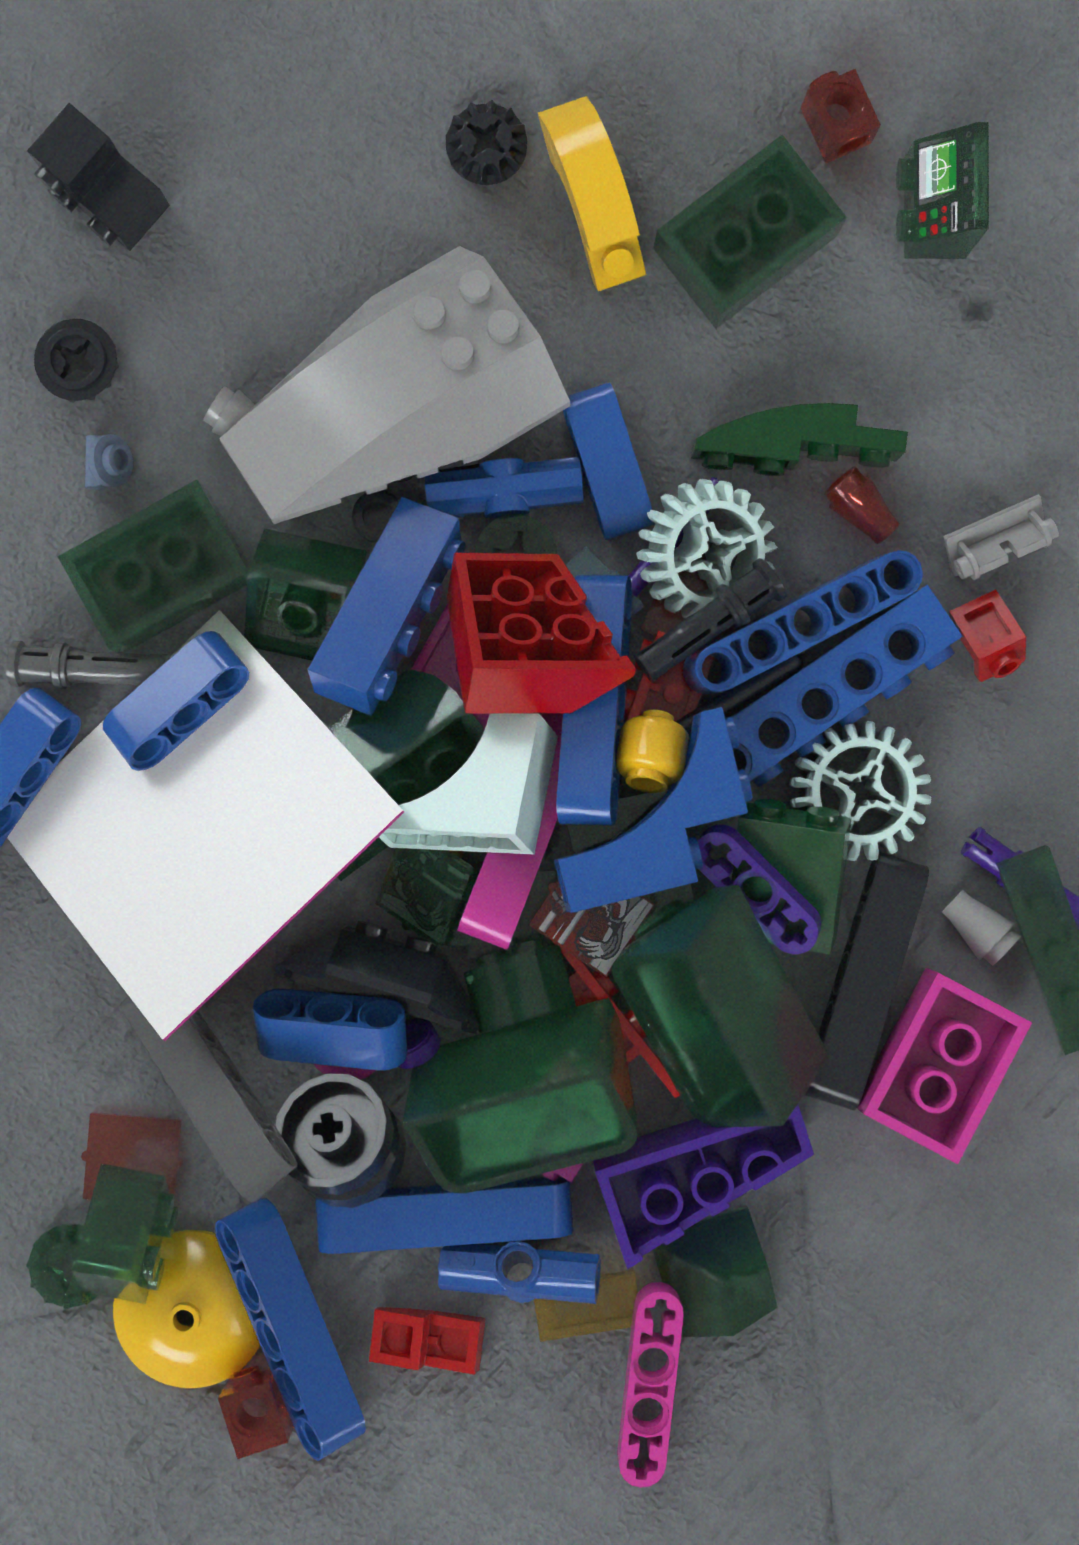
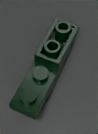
(776, 436)

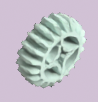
(689, 513)
(872, 768)

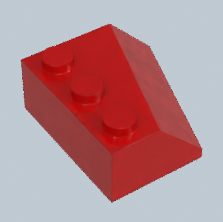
(527, 636)

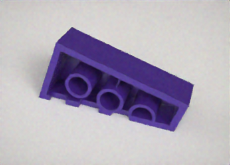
(689, 1173)

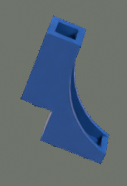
(656, 849)

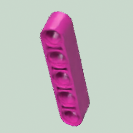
(508, 877)

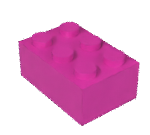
(942, 1065)

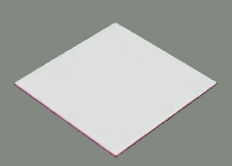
(210, 849)

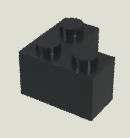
(89, 172)

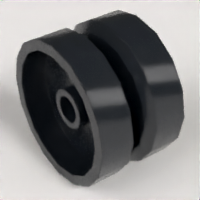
(342, 1140)

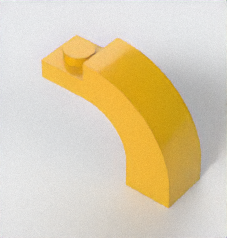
(596, 191)

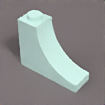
(492, 799)

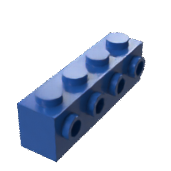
(386, 607)

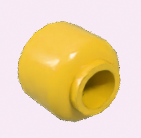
(652, 751)

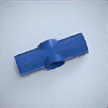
(506, 487)
(553, 1276)

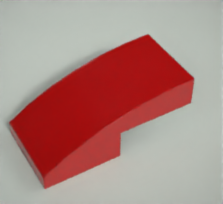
(427, 1338)

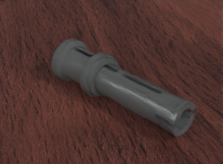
(65, 666)

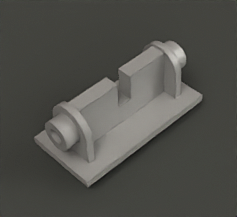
(986, 542)

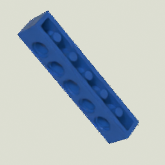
(917, 617)

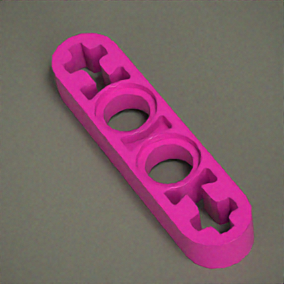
(650, 1384)

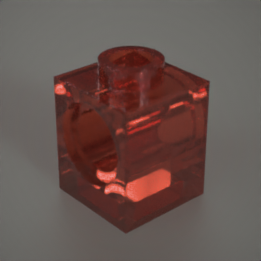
(836, 136)
(248, 1432)

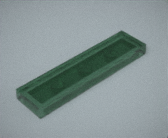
(1048, 936)

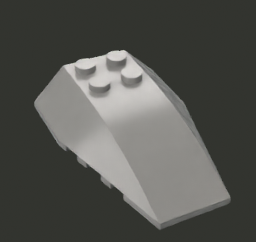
(403, 386)

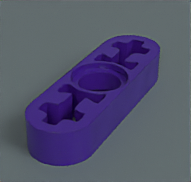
(758, 866)

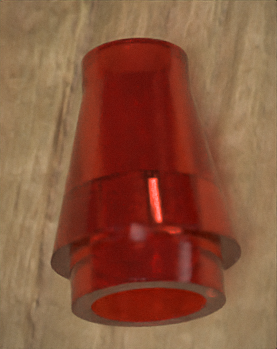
(861, 504)

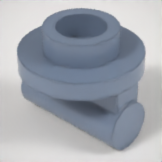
(107, 462)

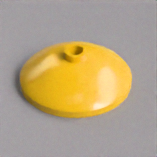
(200, 1283)

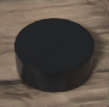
(373, 513)

